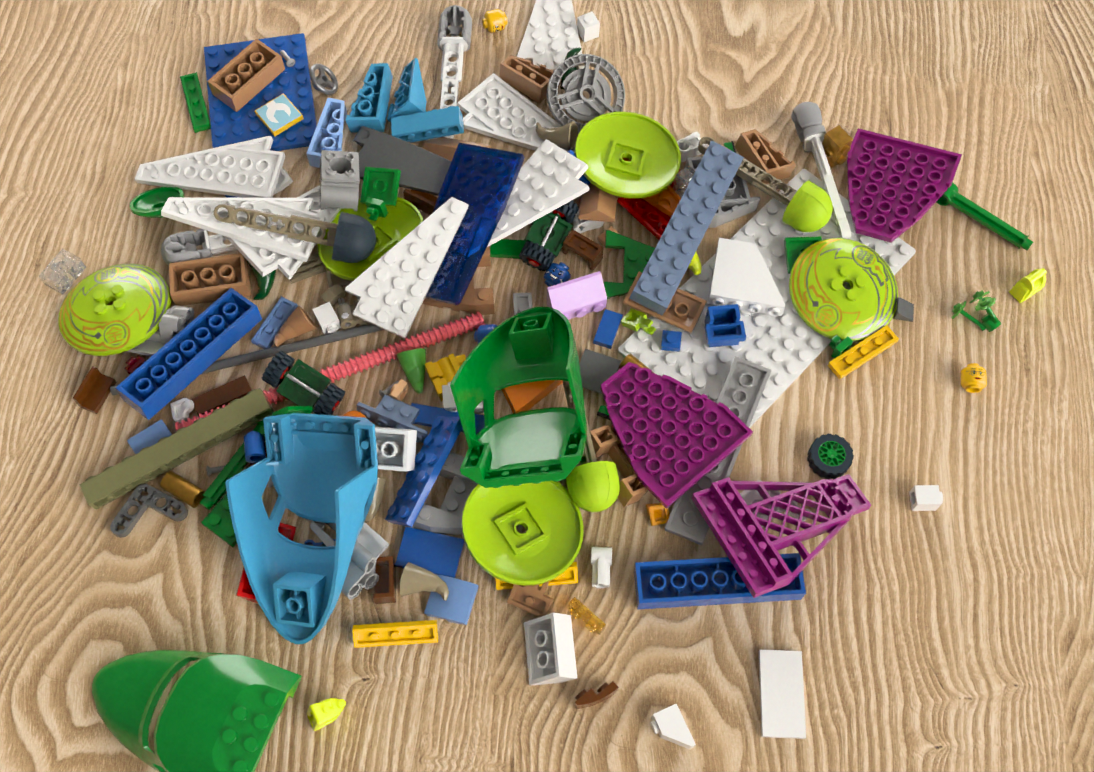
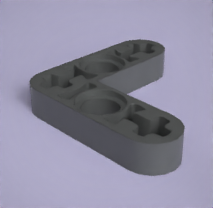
(147, 501)

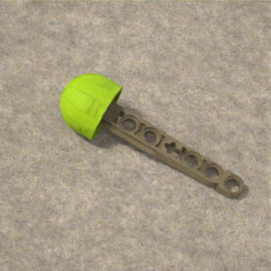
(806, 208)
(593, 483)

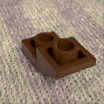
(590, 698)

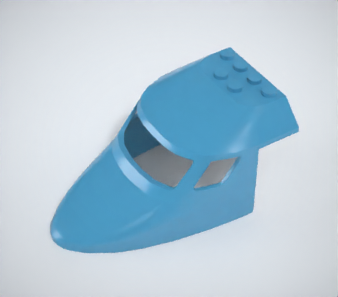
(321, 473)

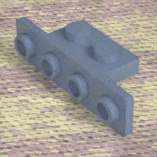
(393, 414)

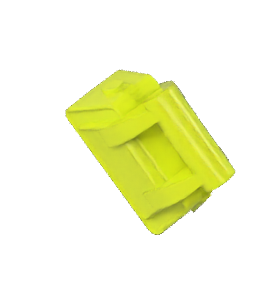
(1029, 285)
(325, 712)

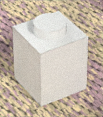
(588, 26)
(327, 318)
(925, 497)

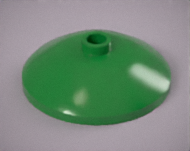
(152, 201)

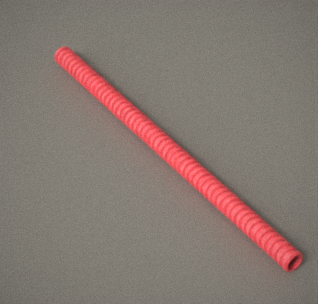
(377, 357)

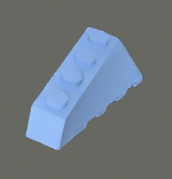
(328, 132)

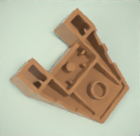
(474, 299)
(606, 441)

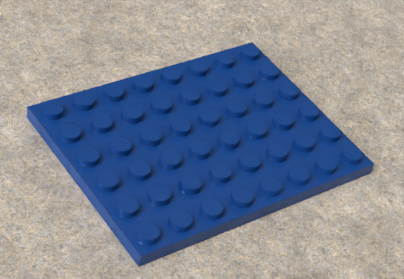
(295, 83)

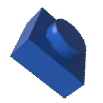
(671, 340)

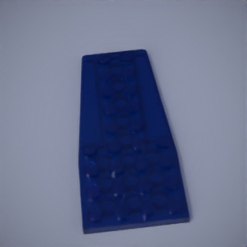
(485, 182)

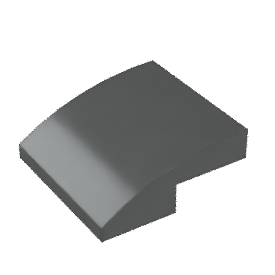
(596, 369)

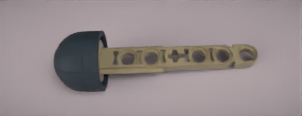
(351, 238)

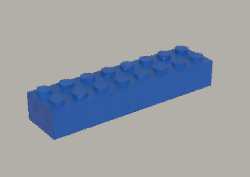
(189, 353)
(705, 583)

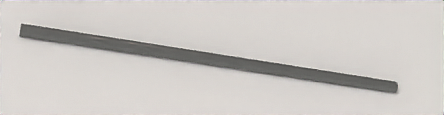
(286, 348)

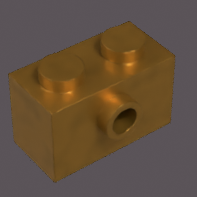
(836, 146)

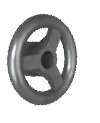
(322, 81)

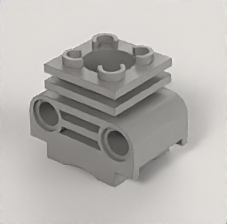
(339, 179)

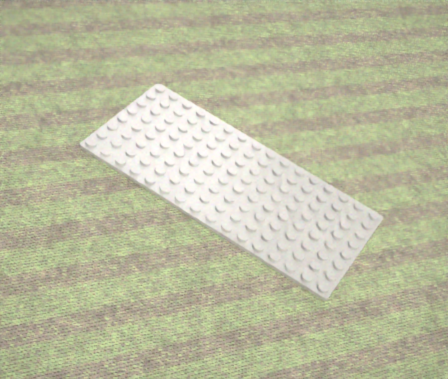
(773, 342)

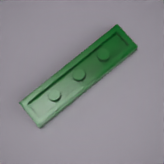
(195, 102)

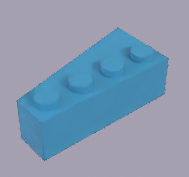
(372, 100)

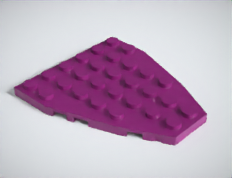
(894, 182)
(669, 430)

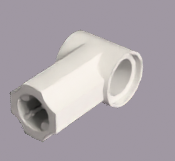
(601, 561)

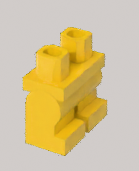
(444, 371)

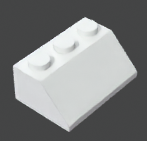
(550, 649)

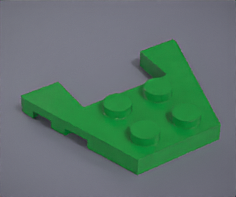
(635, 260)

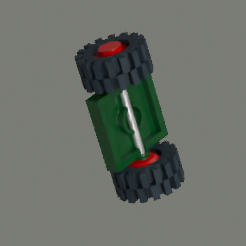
(547, 236)
(302, 384)

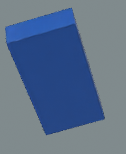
(607, 329)

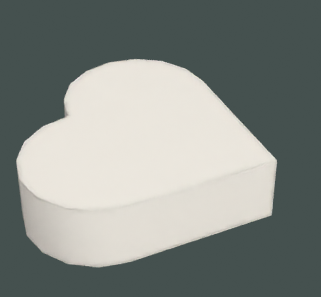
(181, 409)

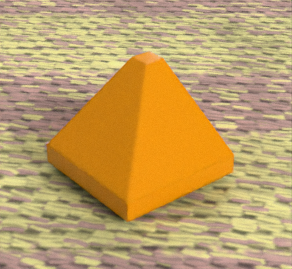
(657, 514)

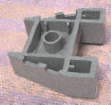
(734, 203)
(449, 517)

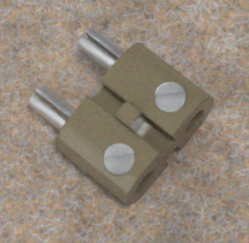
(346, 316)

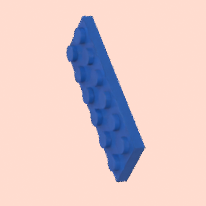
(427, 468)

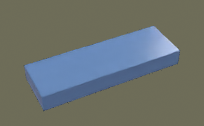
(265, 335)

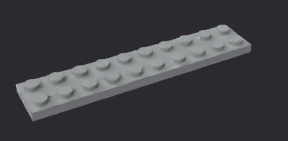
(741, 395)

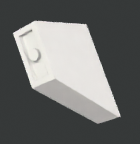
(743, 279)

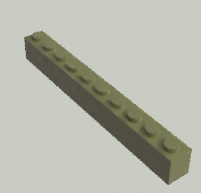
(176, 449)

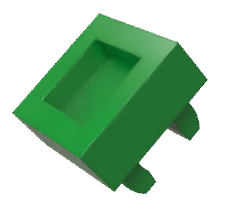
(376, 208)
(840, 346)

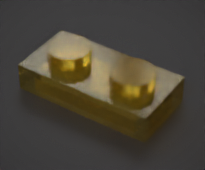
(580, 611)

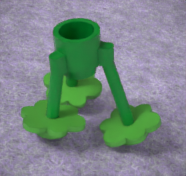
(989, 320)

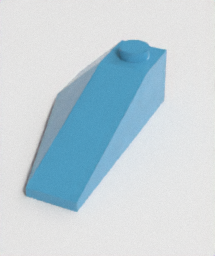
(411, 94)

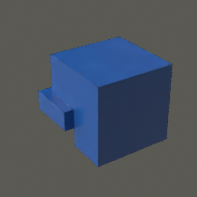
(724, 326)

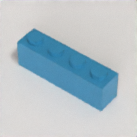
(428, 124)

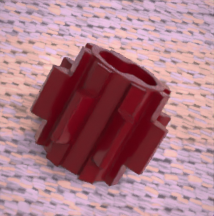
(134, 363)

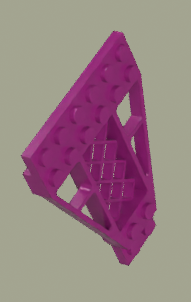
(756, 551)

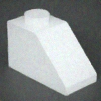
(672, 727)

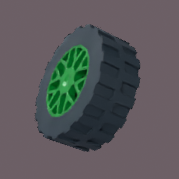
(830, 456)

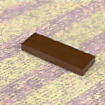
(221, 395)

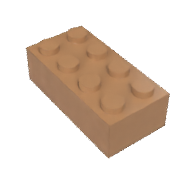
(246, 75)
(208, 278)

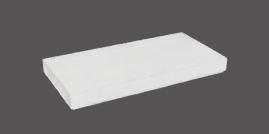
(782, 694)

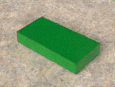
(507, 248)

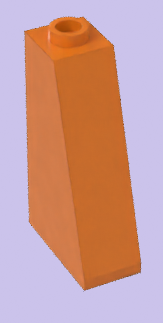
(526, 395)

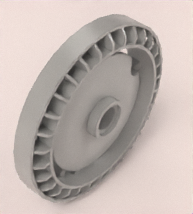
(584, 80)

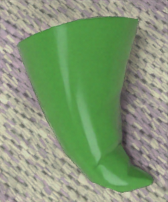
(413, 365)

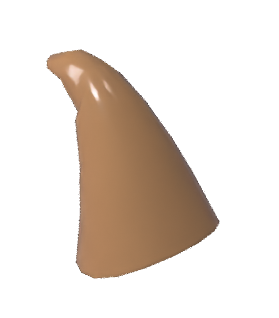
(295, 325)

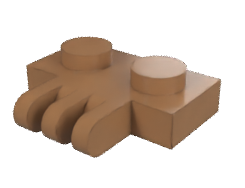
(531, 598)

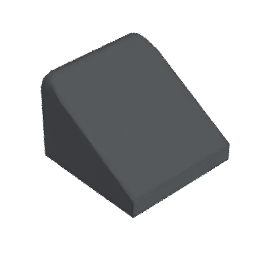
(904, 310)

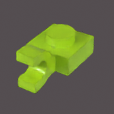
(635, 319)

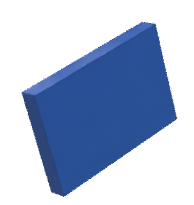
(431, 551)

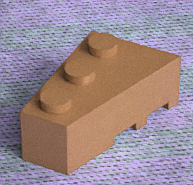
(526, 77)
(758, 150)

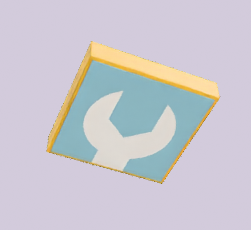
(279, 114)

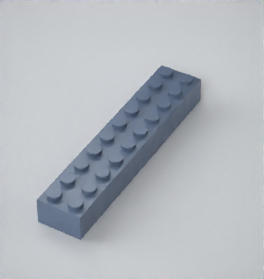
(686, 228)

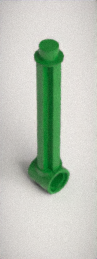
(984, 217)
(233, 467)

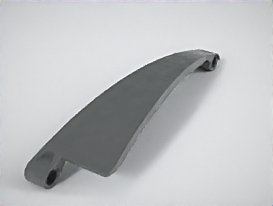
(418, 167)

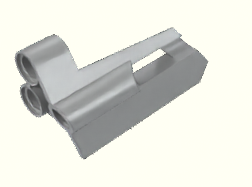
(171, 324)
(363, 561)

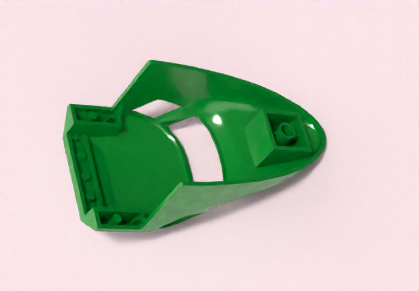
(530, 443)
(212, 717)

